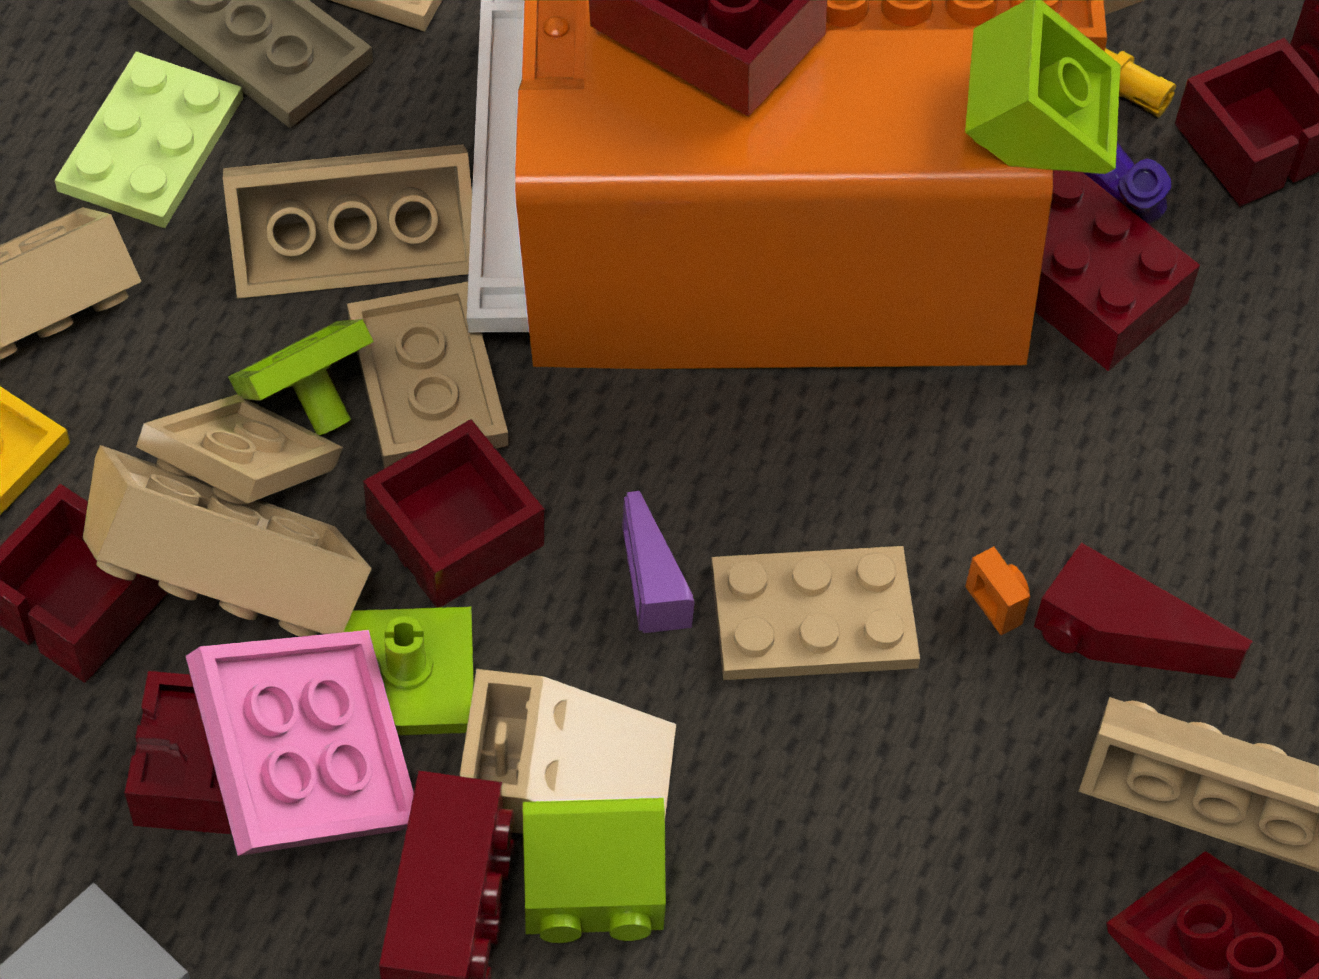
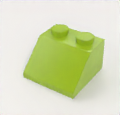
(1042, 92)
(594, 868)

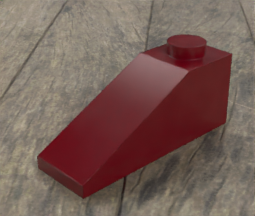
(1130, 621)

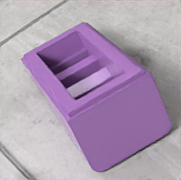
(658, 585)

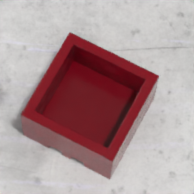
(454, 513)
(172, 769)

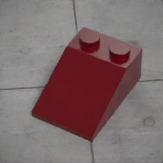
(1216, 927)

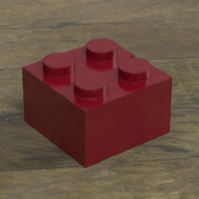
(1254, 120)
(61, 595)

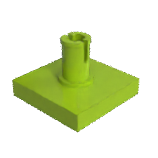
(305, 368)
(423, 665)

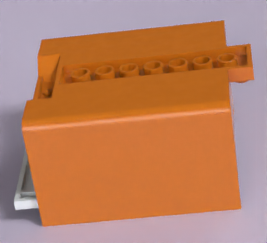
(815, 233)

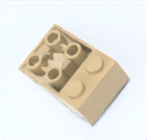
(562, 743)

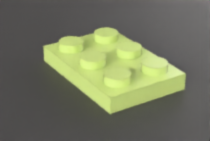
(149, 139)

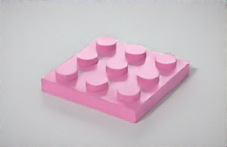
(301, 740)

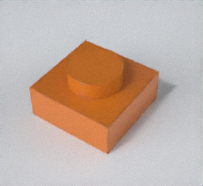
(998, 590)

